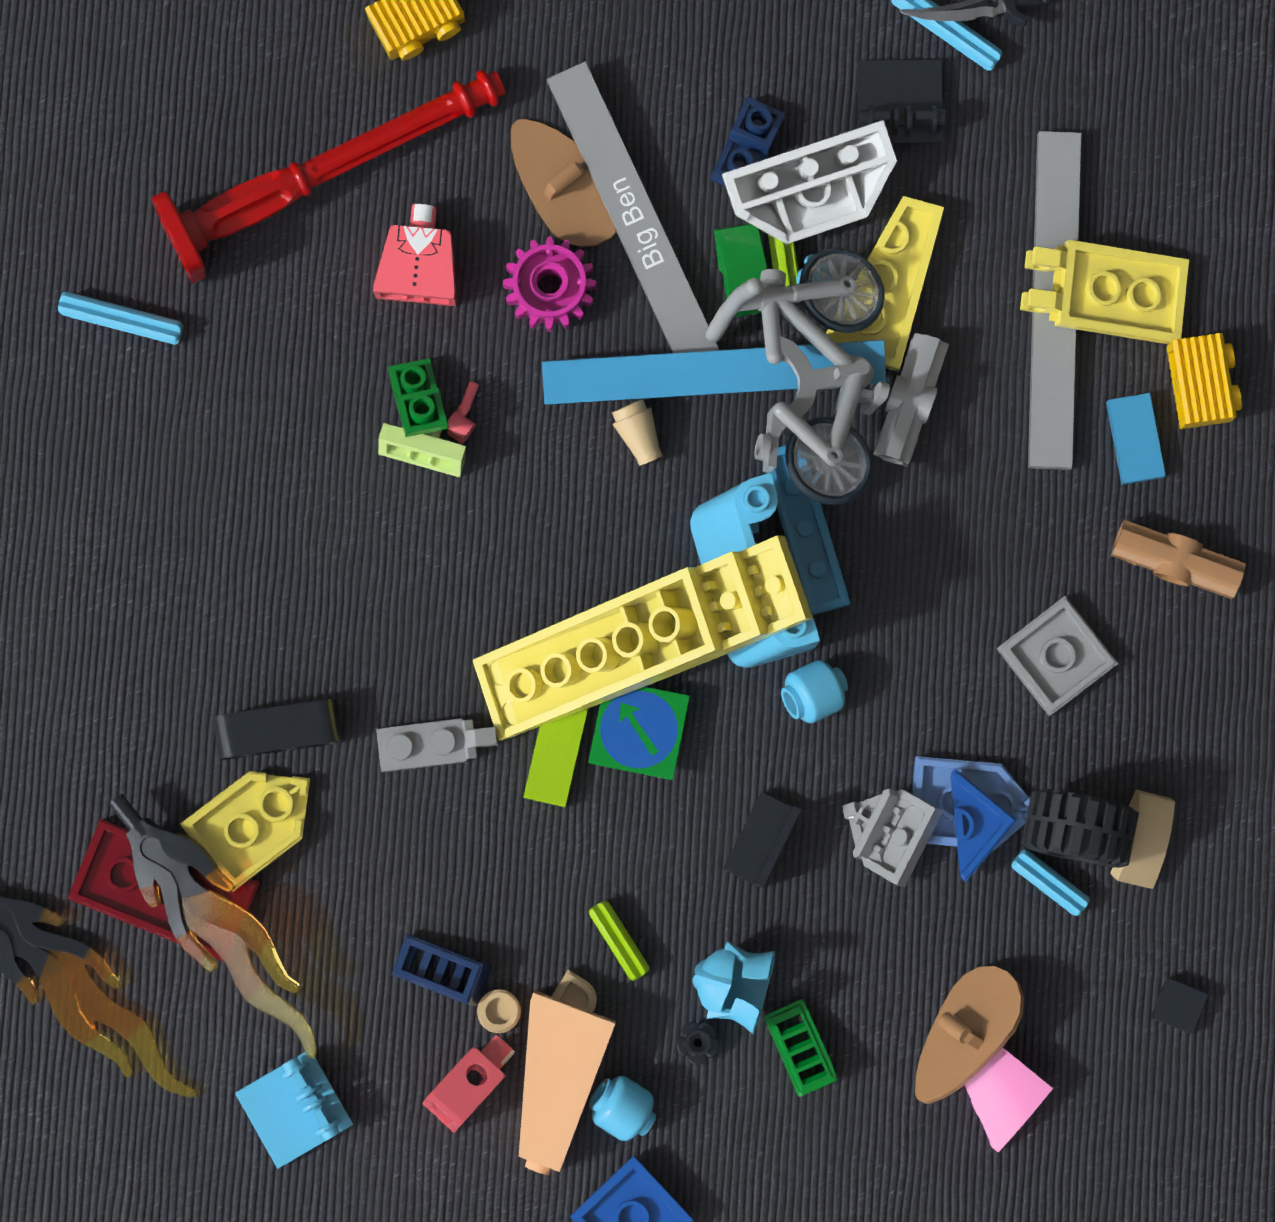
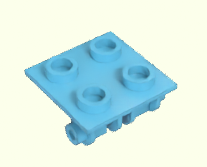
(294, 1109)

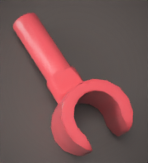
(458, 425)

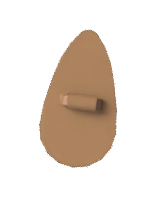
(559, 184)
(968, 1031)

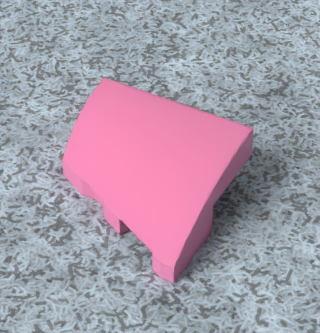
(1005, 1096)

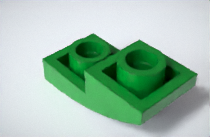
(739, 257)
(417, 397)

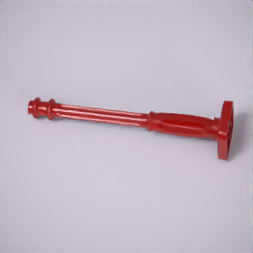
(274, 191)

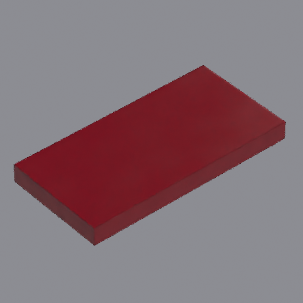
(110, 885)

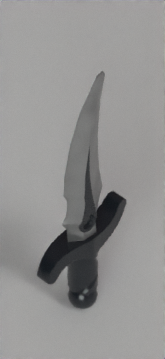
(973, 9)

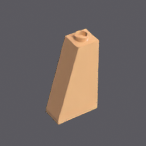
(560, 1068)

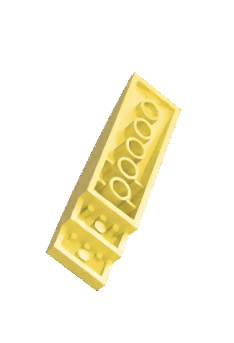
(643, 637)

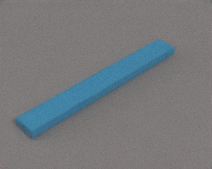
(687, 373)

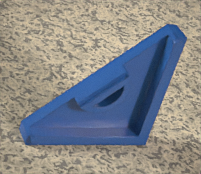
(978, 823)

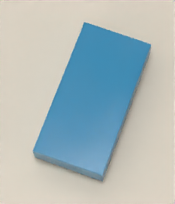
(1135, 438)

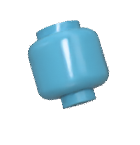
(814, 691)
(622, 1108)

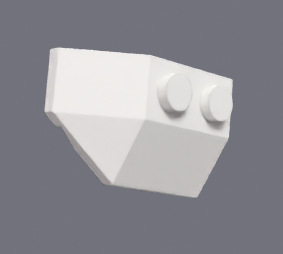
(814, 184)

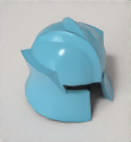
(734, 984)

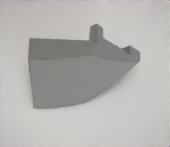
(891, 832)

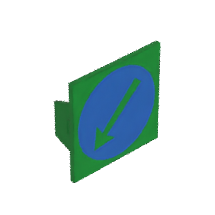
(640, 732)

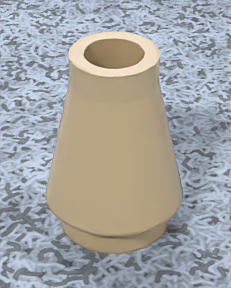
(638, 431)

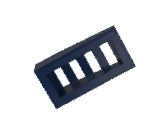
(475, 984)

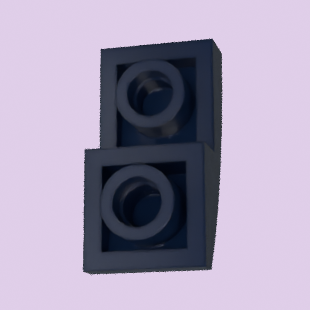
(749, 137)

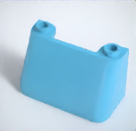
(728, 526)

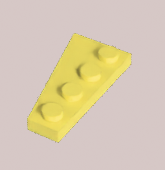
(902, 263)

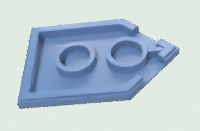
(933, 784)

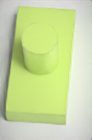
(422, 450)

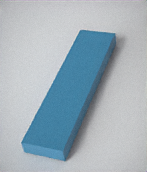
(809, 543)

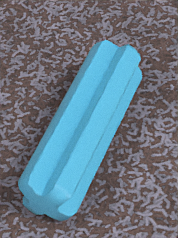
(1050, 882)

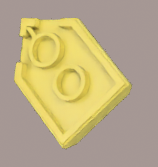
(251, 823)

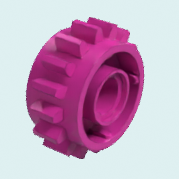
(544, 261)

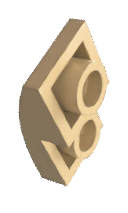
(1150, 839)

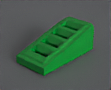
(816, 1081)

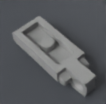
(431, 744)

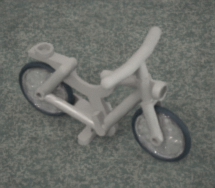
(846, 296)

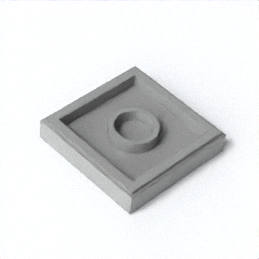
(1057, 656)

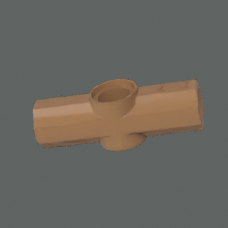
(1178, 559)

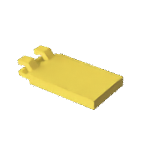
(1110, 290)

